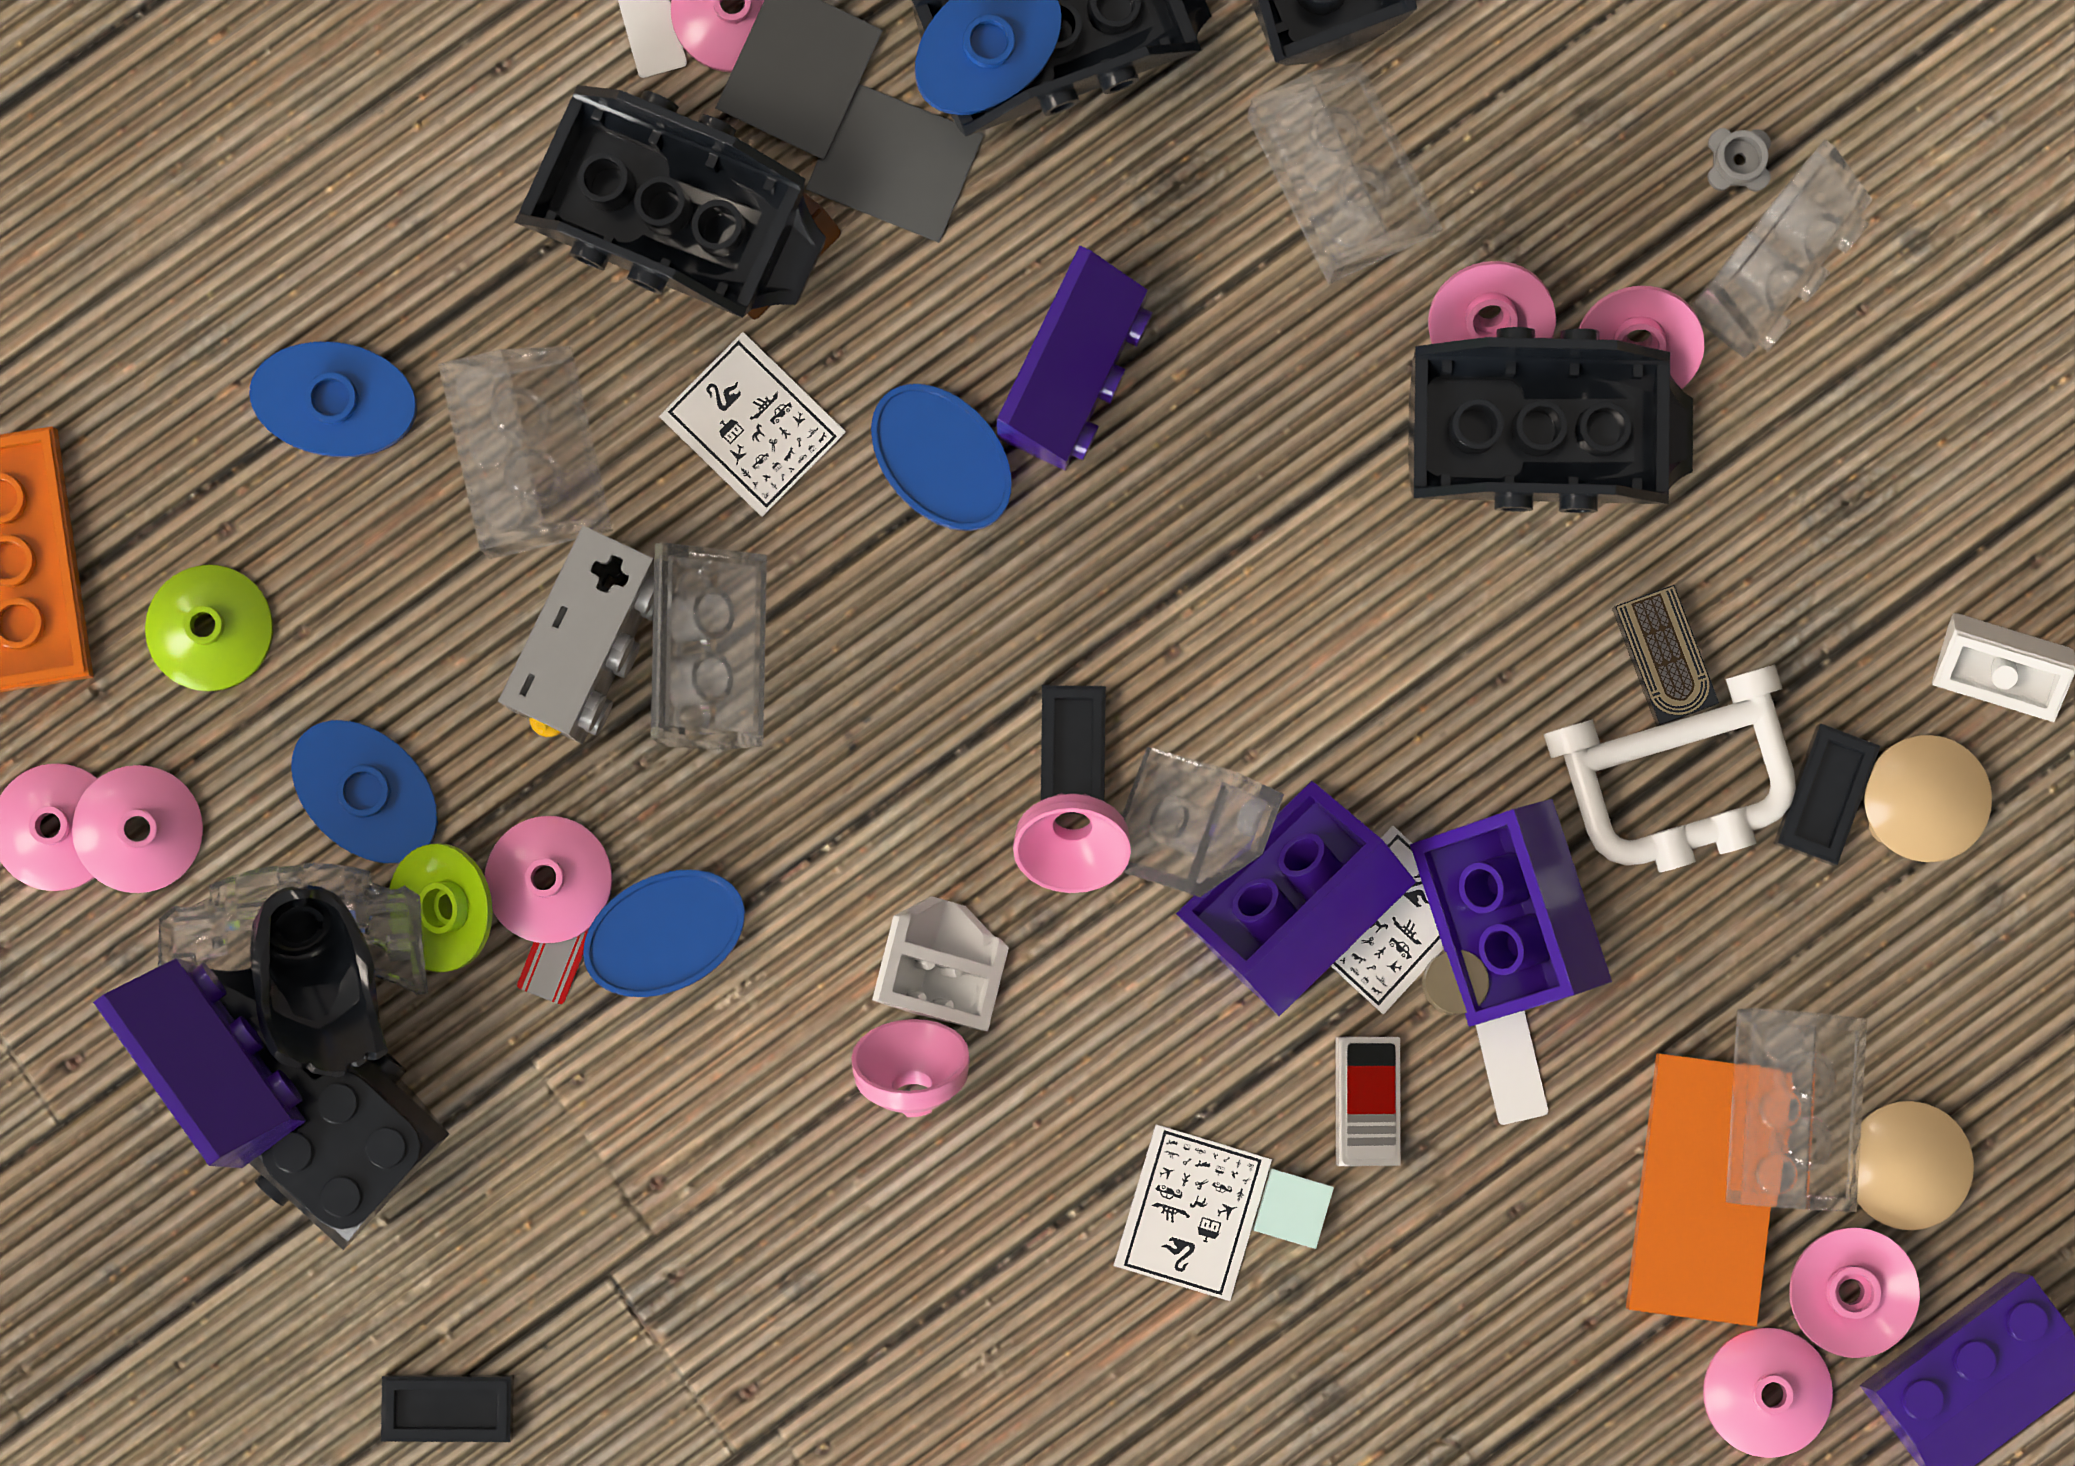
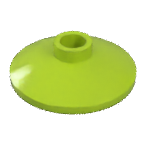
(240, 633)
(453, 903)

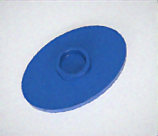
(984, 52)
(333, 399)
(941, 457)
(364, 791)
(664, 933)

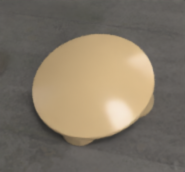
(1927, 798)
(1912, 1165)

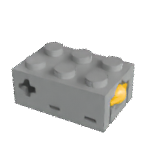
(582, 639)

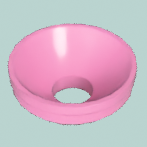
(1072, 857)
(910, 1054)

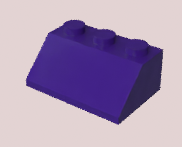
(1074, 361)
(1299, 900)
(1515, 904)
(203, 1062)
(1978, 1376)

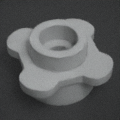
(1752, 146)

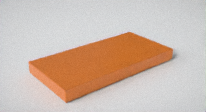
(39, 575)
(1689, 1244)

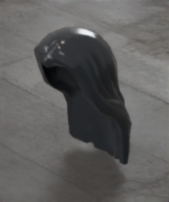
(314, 983)

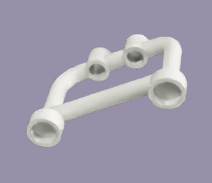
(1674, 846)

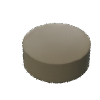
(1442, 988)

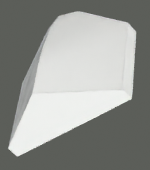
(941, 964)

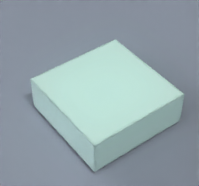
(1293, 1208)

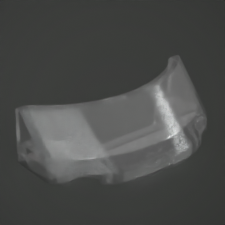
(221, 925)

